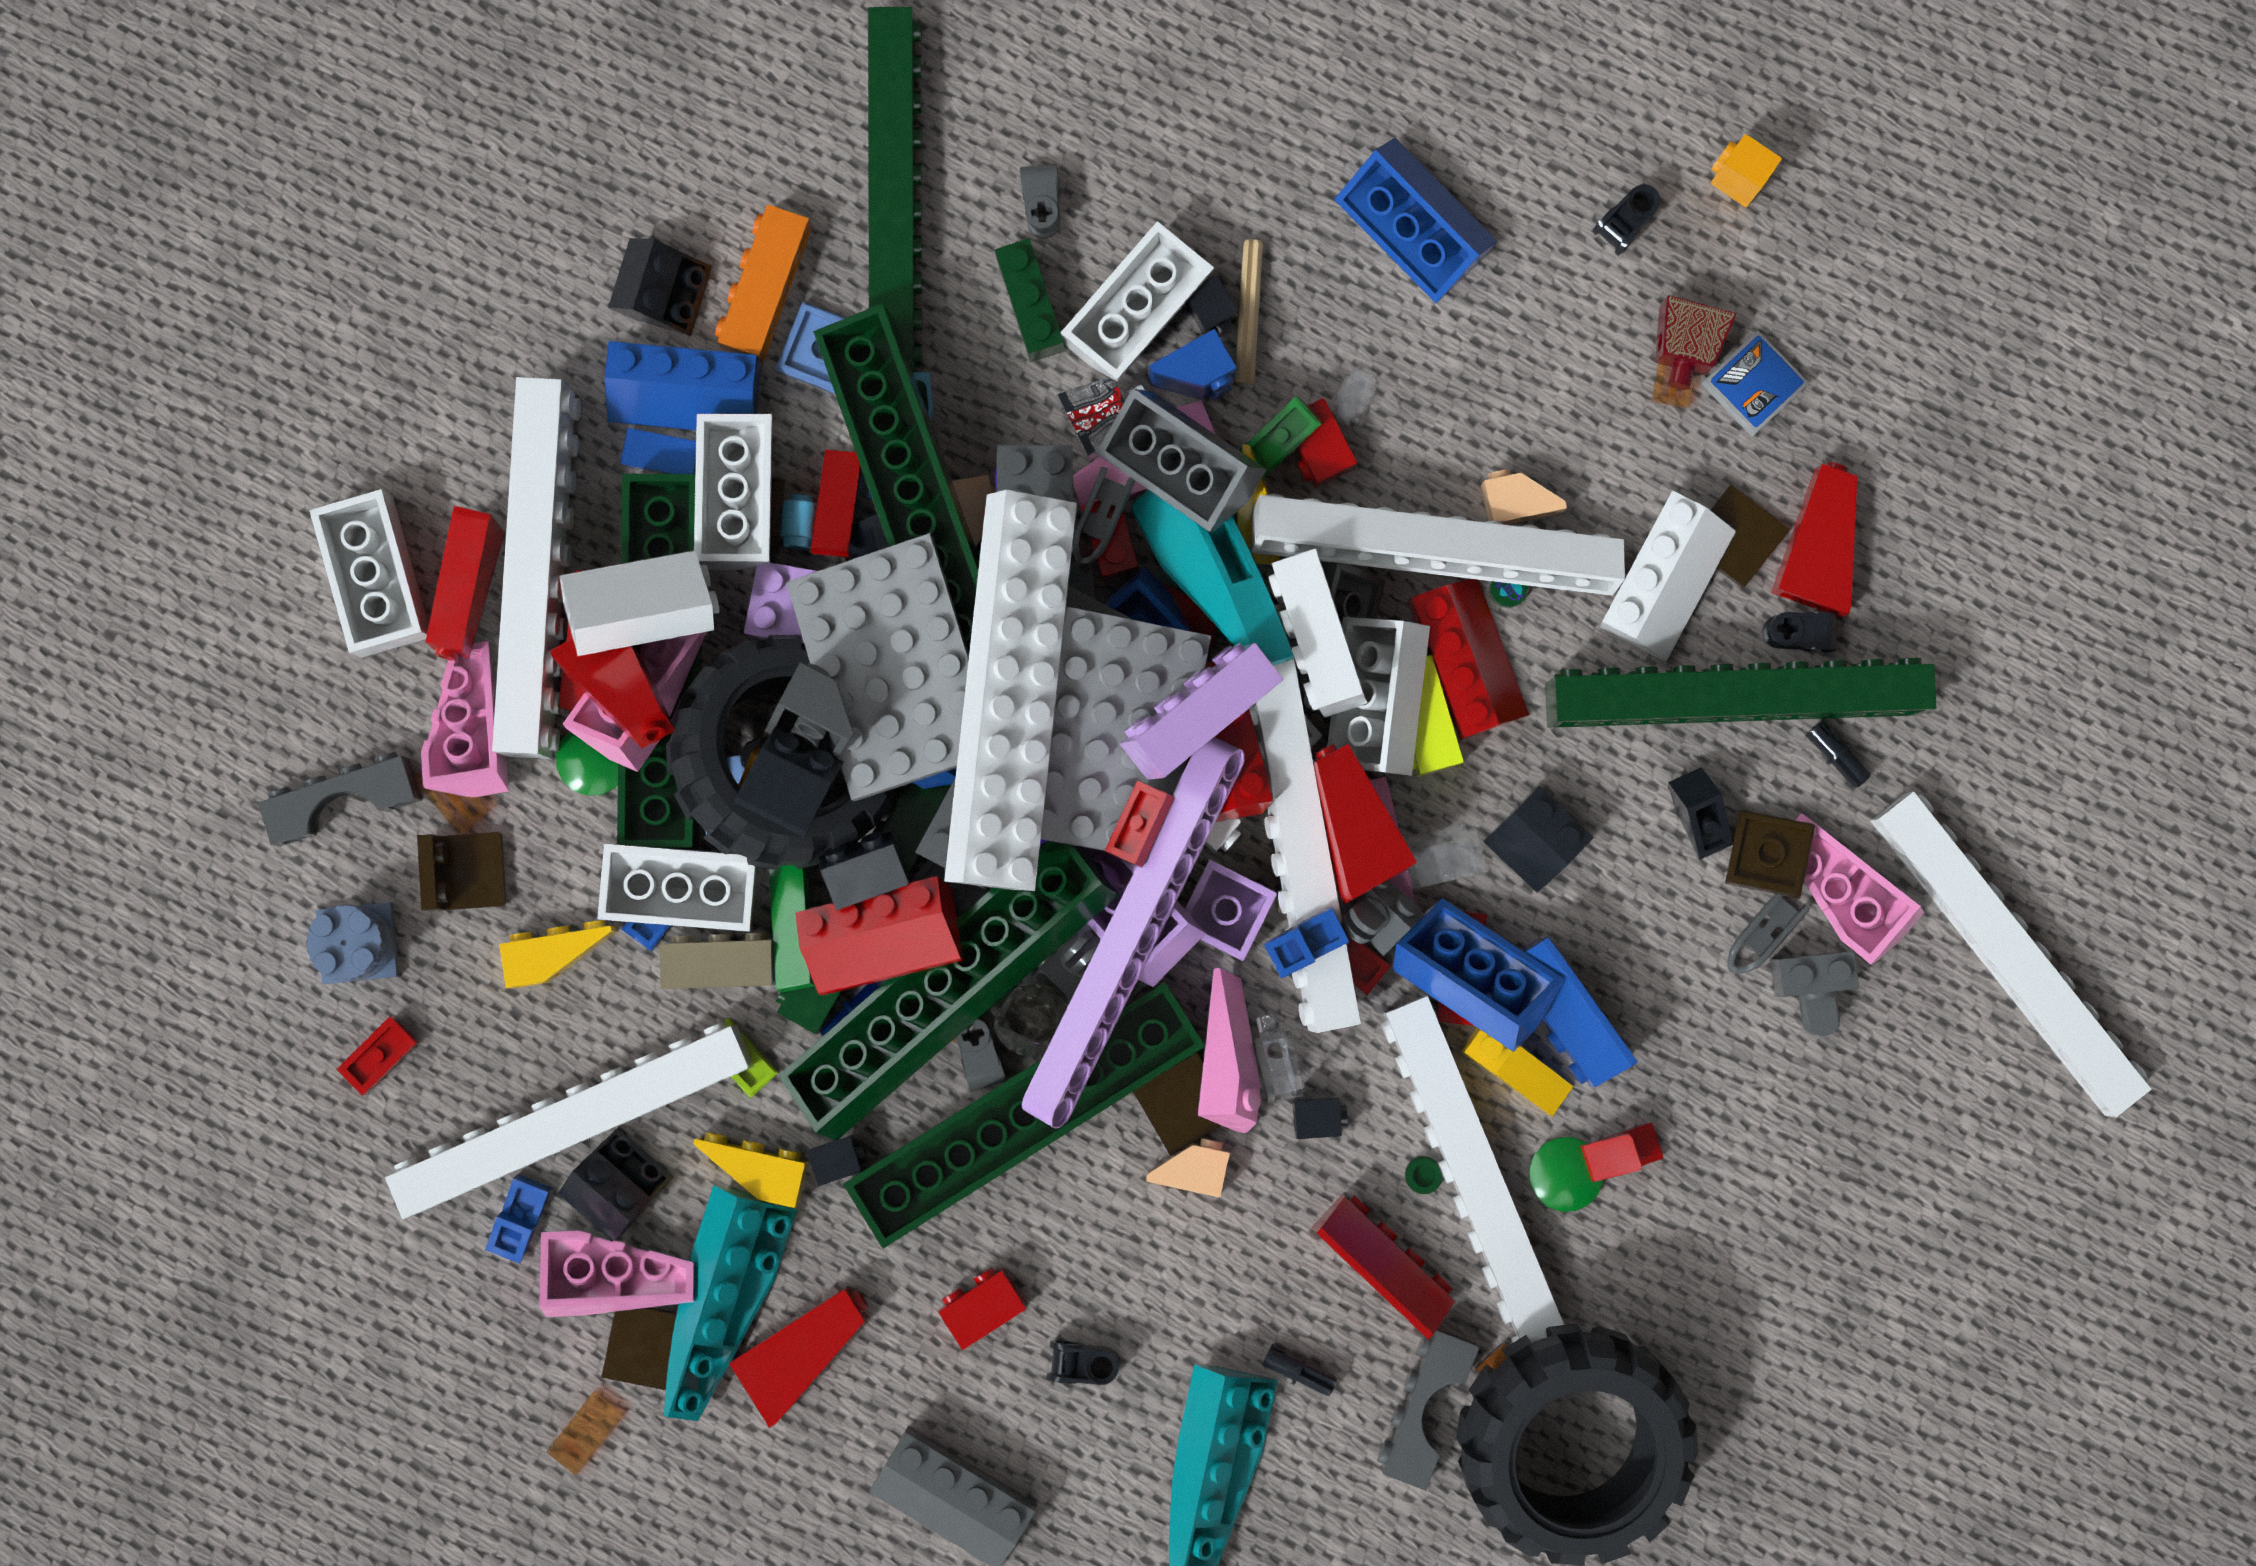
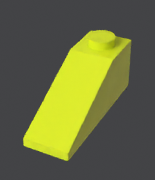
(1436, 738)

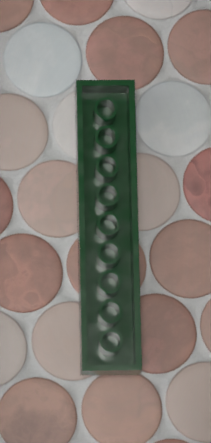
(899, 446)
(655, 524)
(1741, 694)
(925, 1010)
(999, 1134)

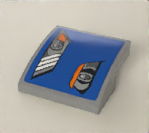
(1755, 383)

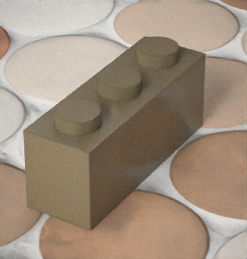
(717, 962)

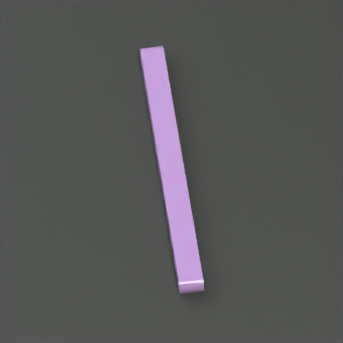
(1132, 933)

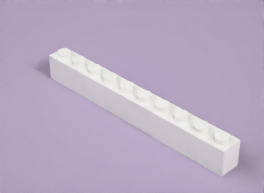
(1438, 544)
(1302, 849)
(2011, 954)
(568, 1121)
(1472, 1169)

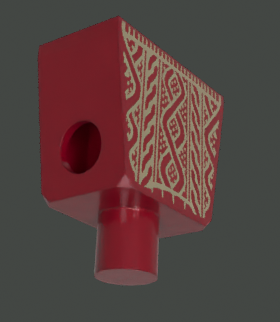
(1690, 338)

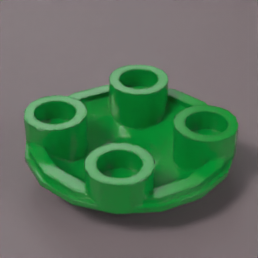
(584, 767)
(1561, 1175)

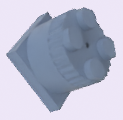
(354, 943)

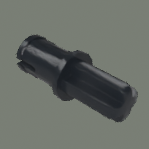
(1838, 754)
(1299, 1370)

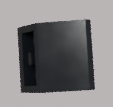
(660, 285)
(615, 1184)

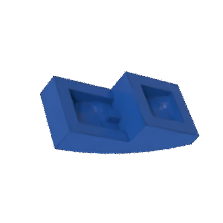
(1306, 942)
(518, 1218)

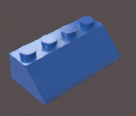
(1415, 219)
(675, 384)
(1477, 974)
(1579, 1024)

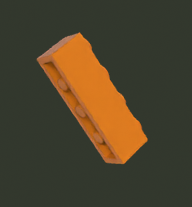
(764, 283)

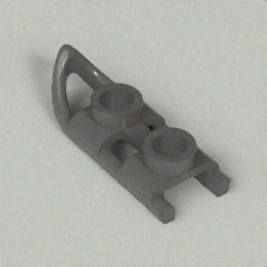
(1097, 525)
(1759, 939)

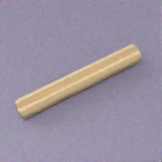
(1248, 311)

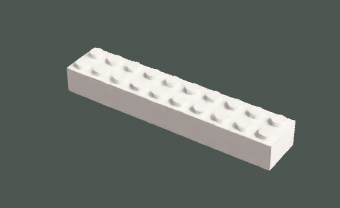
(533, 566)
(1010, 691)

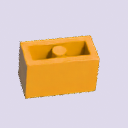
(1744, 169)

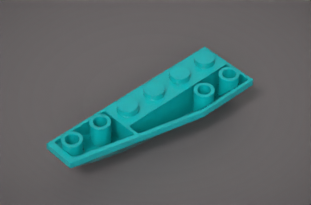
(1215, 574)
(733, 1272)
(1216, 1460)

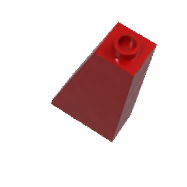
(1821, 546)
(463, 582)
(620, 688)
(1359, 830)
(792, 1357)

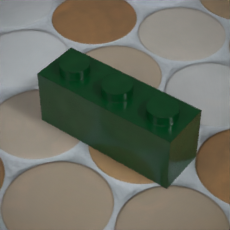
(1029, 300)

